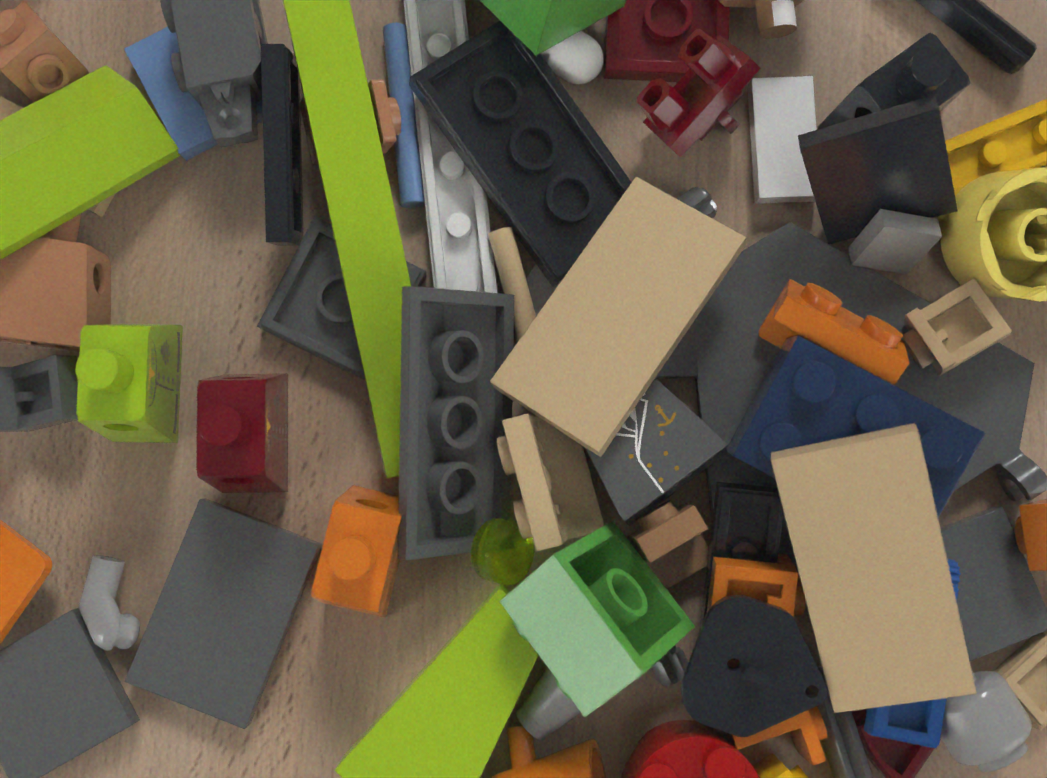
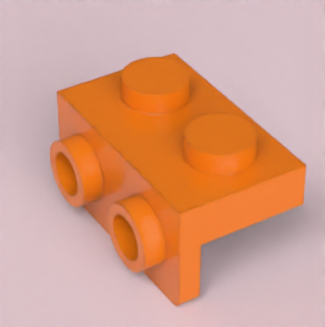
(820, 319)

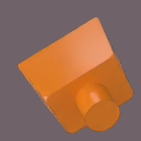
(360, 552)

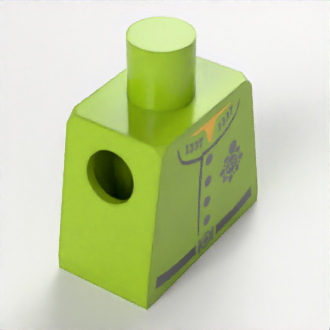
(130, 381)

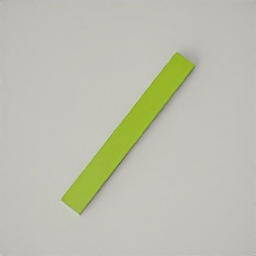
(356, 200)

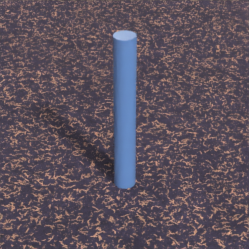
(406, 143)

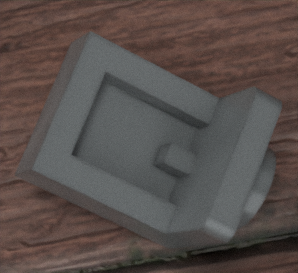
(38, 394)

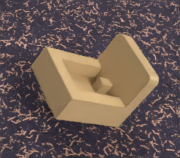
(953, 328)

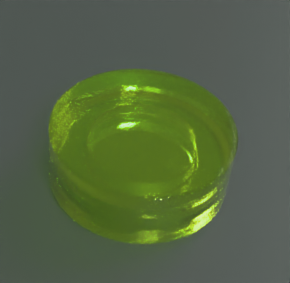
(501, 552)

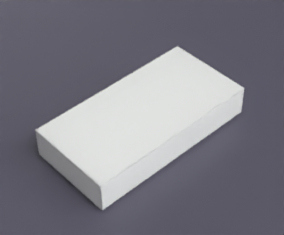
(777, 114)

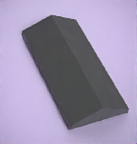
(451, 418)

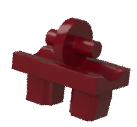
(702, 94)

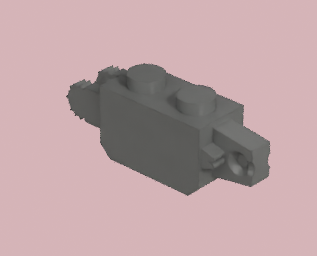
(220, 62)

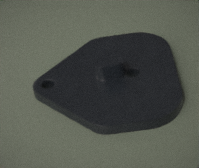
(770, 672)

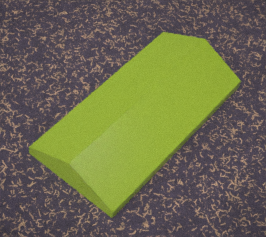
(74, 154)

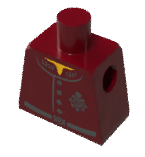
(243, 432)

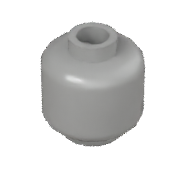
(986, 726)

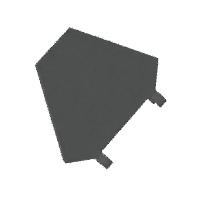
(734, 360)

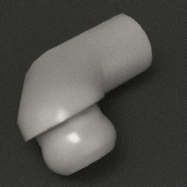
(99, 607)

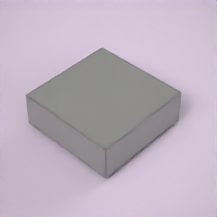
(894, 241)

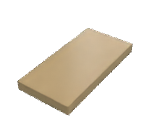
(618, 315)
(874, 569)

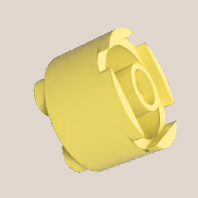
(1000, 234)

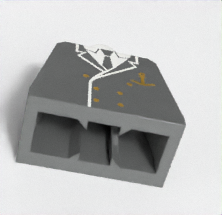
(656, 453)

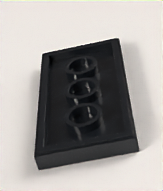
(524, 144)

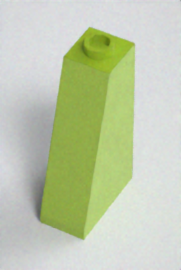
(453, 707)

